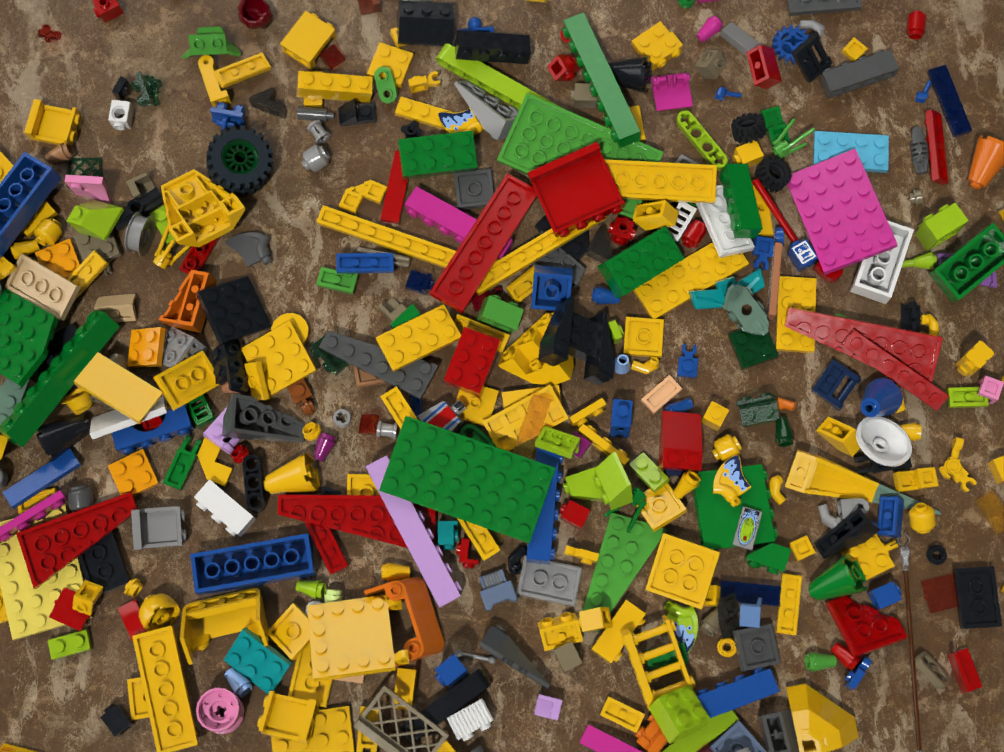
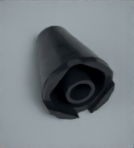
(632, 73)
(62, 435)

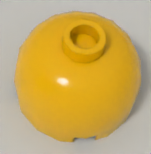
(157, 611)

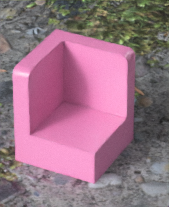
(990, 388)

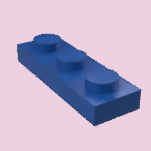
(364, 263)

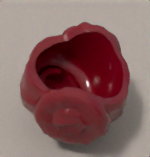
(255, 13)

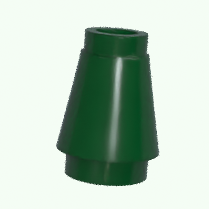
(783, 434)

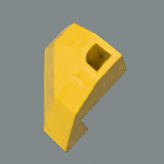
(523, 356)
(819, 721)

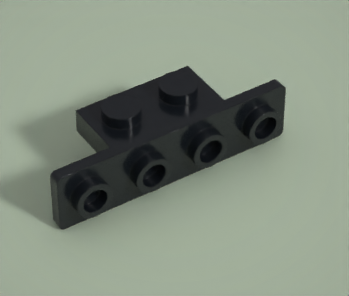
(229, 366)

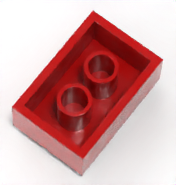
(472, 362)

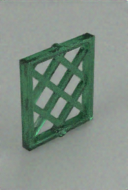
(85, 160)

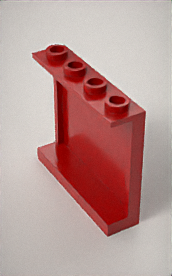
(576, 190)

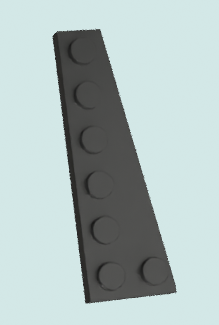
(369, 358)

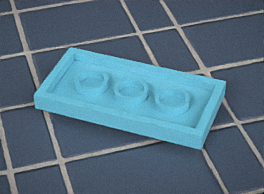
(871, 148)

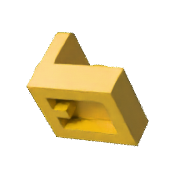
(86, 597)

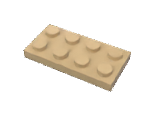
(42, 287)

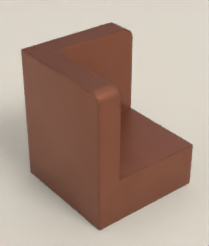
(369, 6)

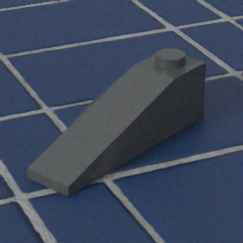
(255, 421)
(503, 648)

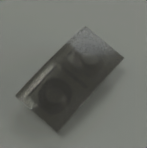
(727, 611)

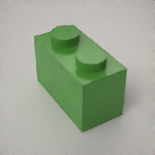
(500, 313)

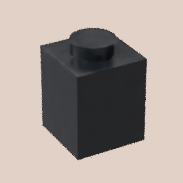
(117, 719)

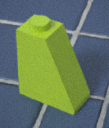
(582, 486)

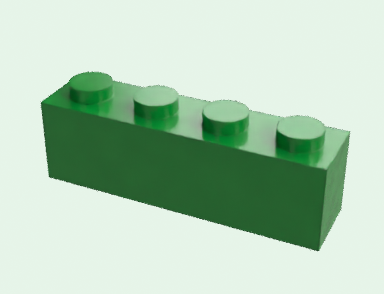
(740, 201)

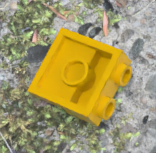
(658, 44)

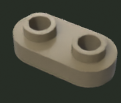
(932, 670)

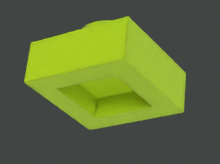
(616, 332)

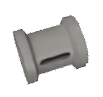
(316, 126)
(387, 430)

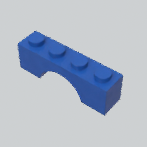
(175, 423)

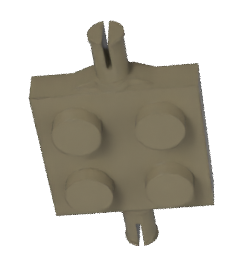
(107, 249)

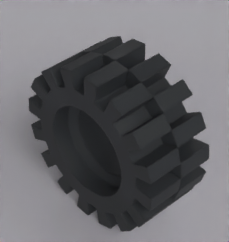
(748, 128)
(779, 168)

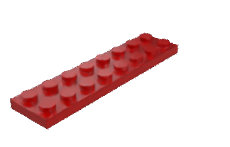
(484, 243)

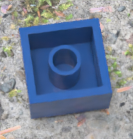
(550, 286)

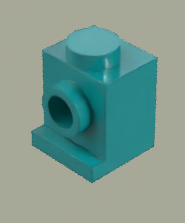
(447, 534)

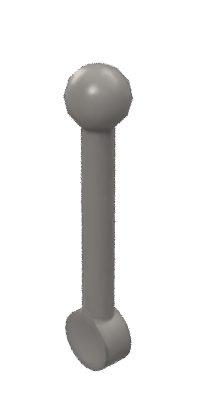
(459, 653)

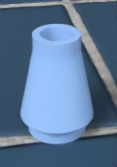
(621, 368)
(240, 685)

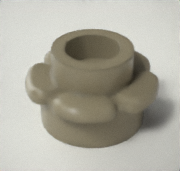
(916, 197)

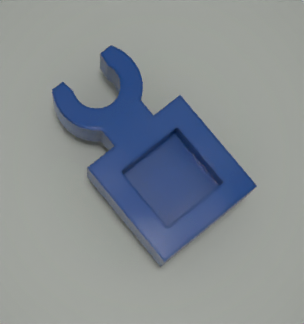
(763, 250)
(687, 365)
(854, 676)

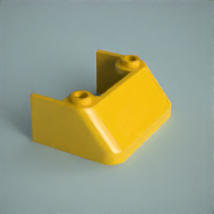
(221, 617)

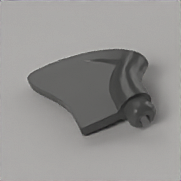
(252, 247)

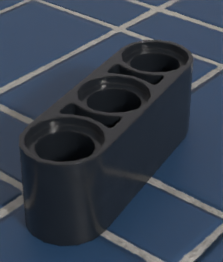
(250, 475)

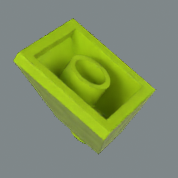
(95, 218)

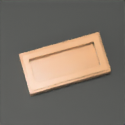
(661, 394)

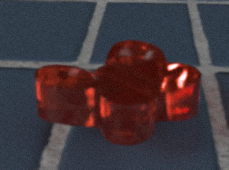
(48, 34)

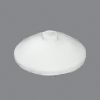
(883, 441)

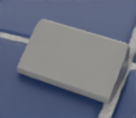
(738, 38)

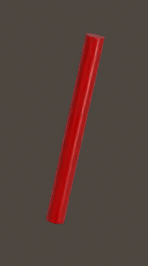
(774, 210)

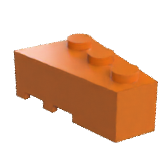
(185, 310)

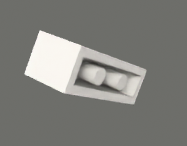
(224, 509)

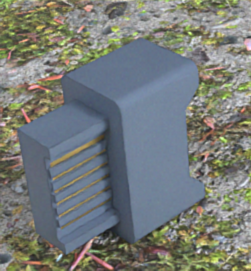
(496, 589)

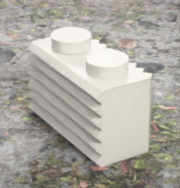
(470, 719)

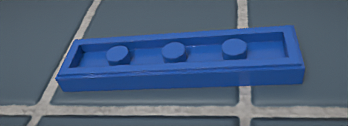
(41, 479)

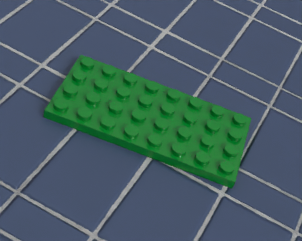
(467, 479)

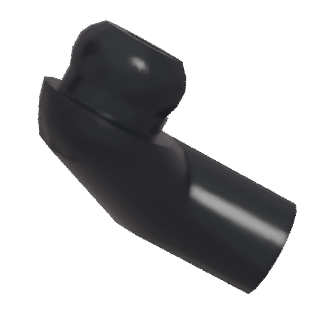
(514, 560)

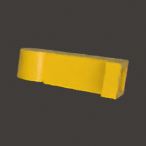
(207, 68)

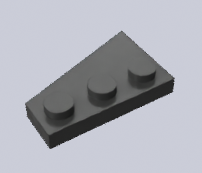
(560, 258)

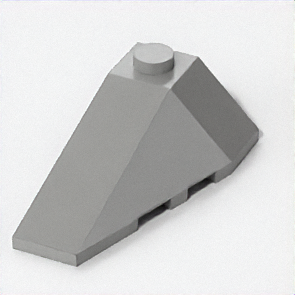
(492, 114)

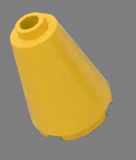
(293, 477)

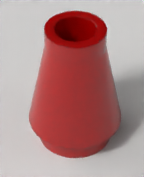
(844, 656)

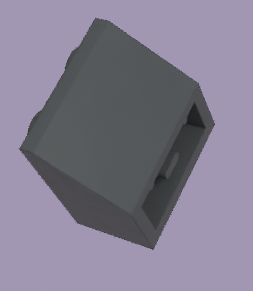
(778, 732)

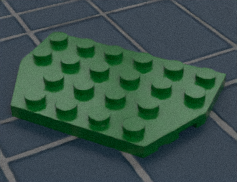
(23, 337)

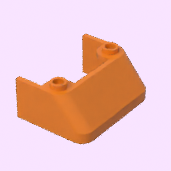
(422, 614)

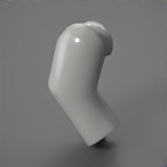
(812, 24)

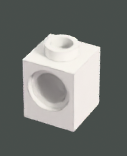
(118, 108)

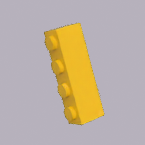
(334, 86)

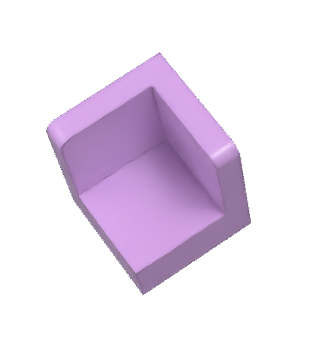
(548, 707)

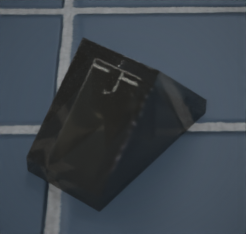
(599, 247)

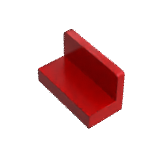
(964, 670)

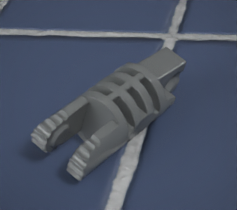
(919, 151)

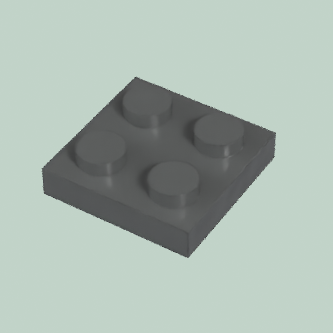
(473, 188)
(756, 647)

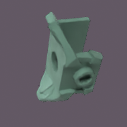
(756, 321)

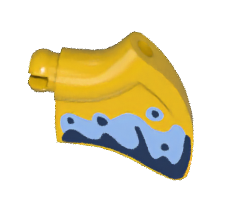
(460, 122)
(730, 481)

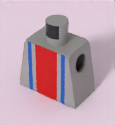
(445, 415)

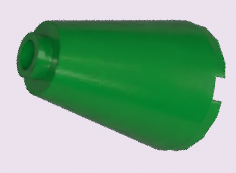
(839, 580)

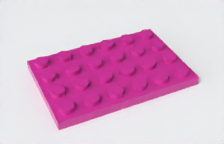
(841, 212)

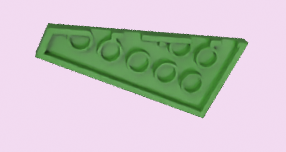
(620, 560)

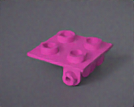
(672, 91)

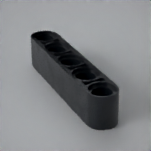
(449, 703)

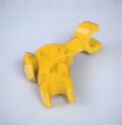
(953, 466)

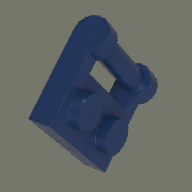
(830, 381)

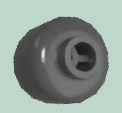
(80, 497)

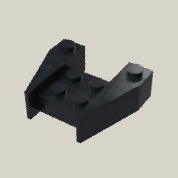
(581, 338)

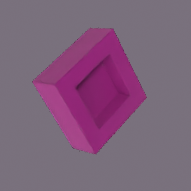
(584, 444)

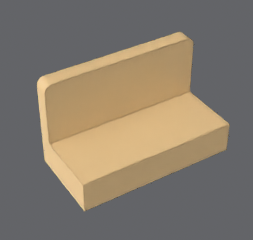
(118, 307)

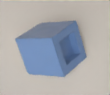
(751, 614)

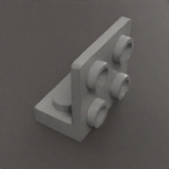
(179, 347)

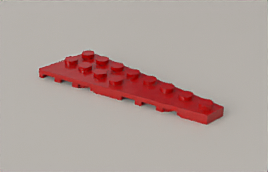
(910, 347)
(350, 514)

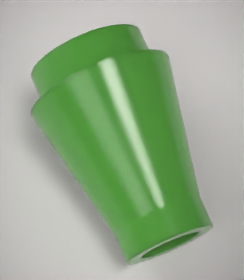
(819, 661)

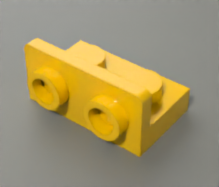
(559, 630)

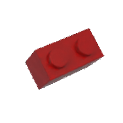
(763, 66)

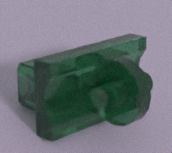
(149, 88)

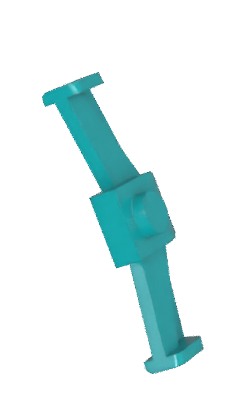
(716, 297)

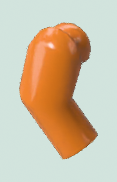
(786, 404)

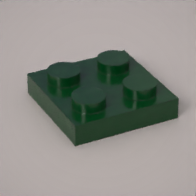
(752, 348)

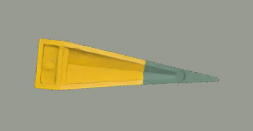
(823, 477)

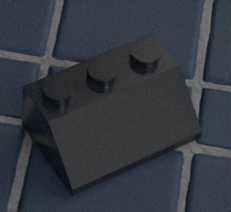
(425, 23)

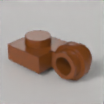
(301, 393)

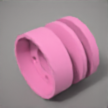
(209, 708)

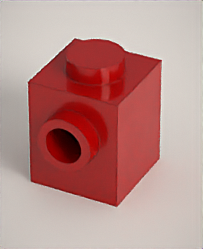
(107, 9)

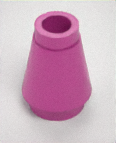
(709, 29)

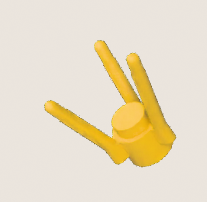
(163, 257)

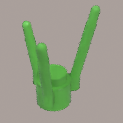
(783, 148)

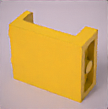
(307, 39)
(52, 124)
(288, 717)

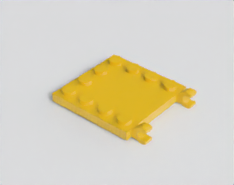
(353, 638)

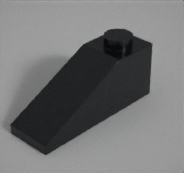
(849, 533)

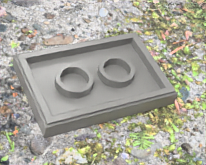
(550, 582)

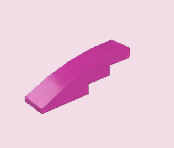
(603, 742)

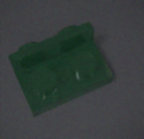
(331, 363)
(759, 409)

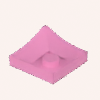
(89, 186)

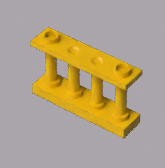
(637, 659)

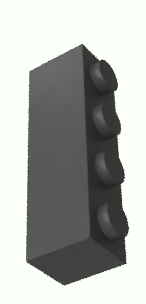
(858, 73)

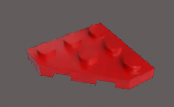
(864, 627)

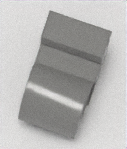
(848, 506)

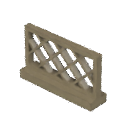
(385, 740)

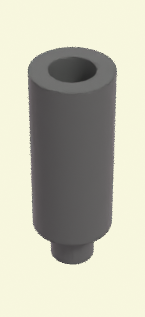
(313, 114)

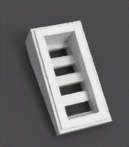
(685, 223)

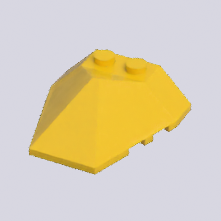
(199, 209)

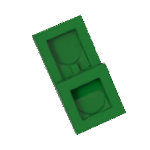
(774, 124)

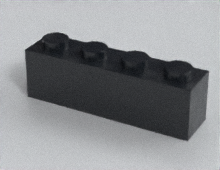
(492, 47)

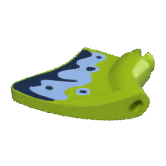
(685, 623)

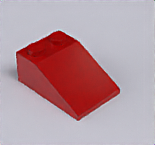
(680, 442)

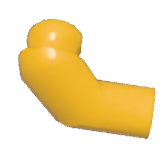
(931, 322)
(647, 367)
(774, 486)

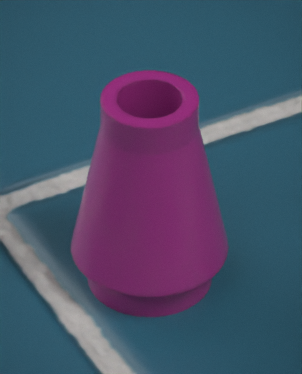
(324, 445)

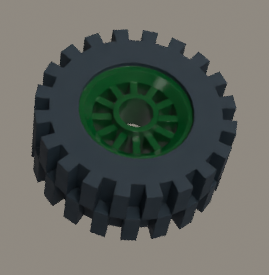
(233, 179)

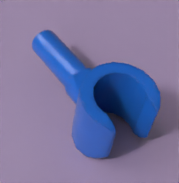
(722, 92)
(921, 96)

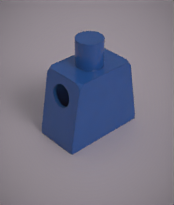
(620, 418)

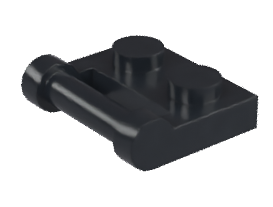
(807, 59)

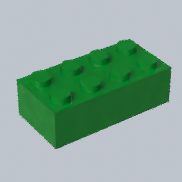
(437, 155)
(640, 262)
(970, 263)

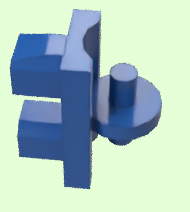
(227, 118)

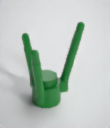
(638, 499)

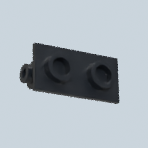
(910, 316)

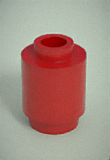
(916, 25)
(693, 234)

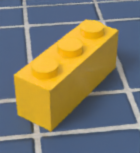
(611, 641)

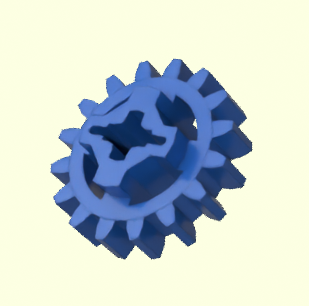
(788, 45)

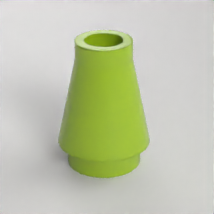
(312, 588)

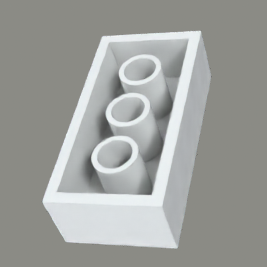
(879, 274)

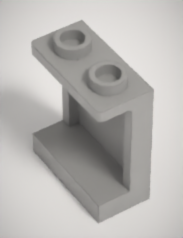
(157, 527)

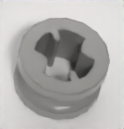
(339, 423)

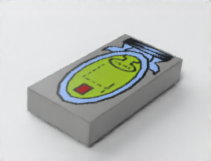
(747, 528)

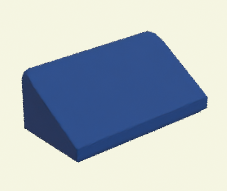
(890, 516)

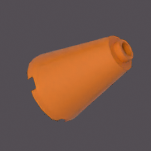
(986, 161)

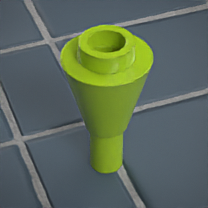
(924, 261)

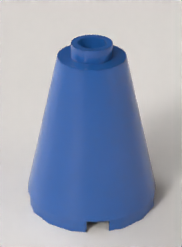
(881, 398)

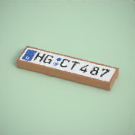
(774, 281)

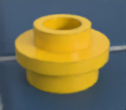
(311, 431)
(731, 642)

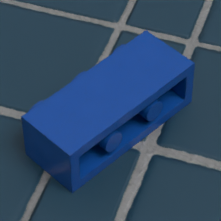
(450, 671)

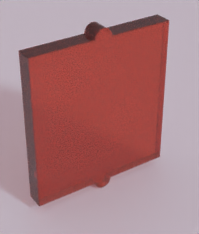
(939, 593)

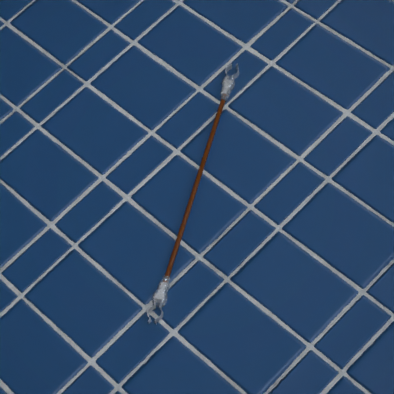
(904, 554)

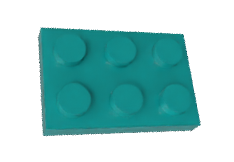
(257, 663)

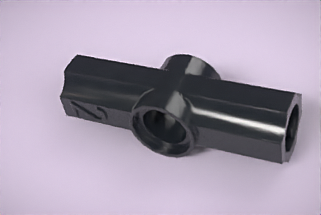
(147, 203)

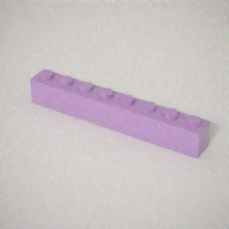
(417, 540)

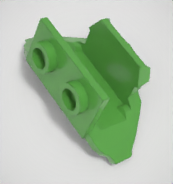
(210, 41)

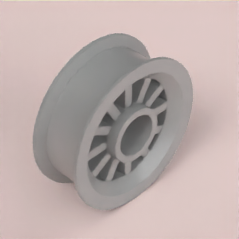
(140, 233)

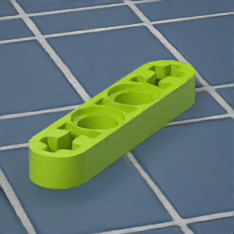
(698, 142)

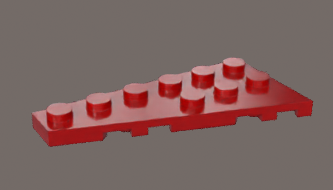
(60, 541)

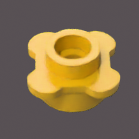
(133, 587)

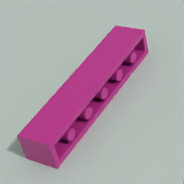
(443, 216)

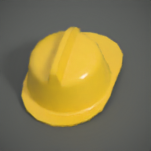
(78, 401)

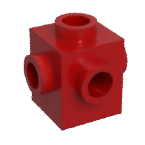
(563, 68)
(622, 231)

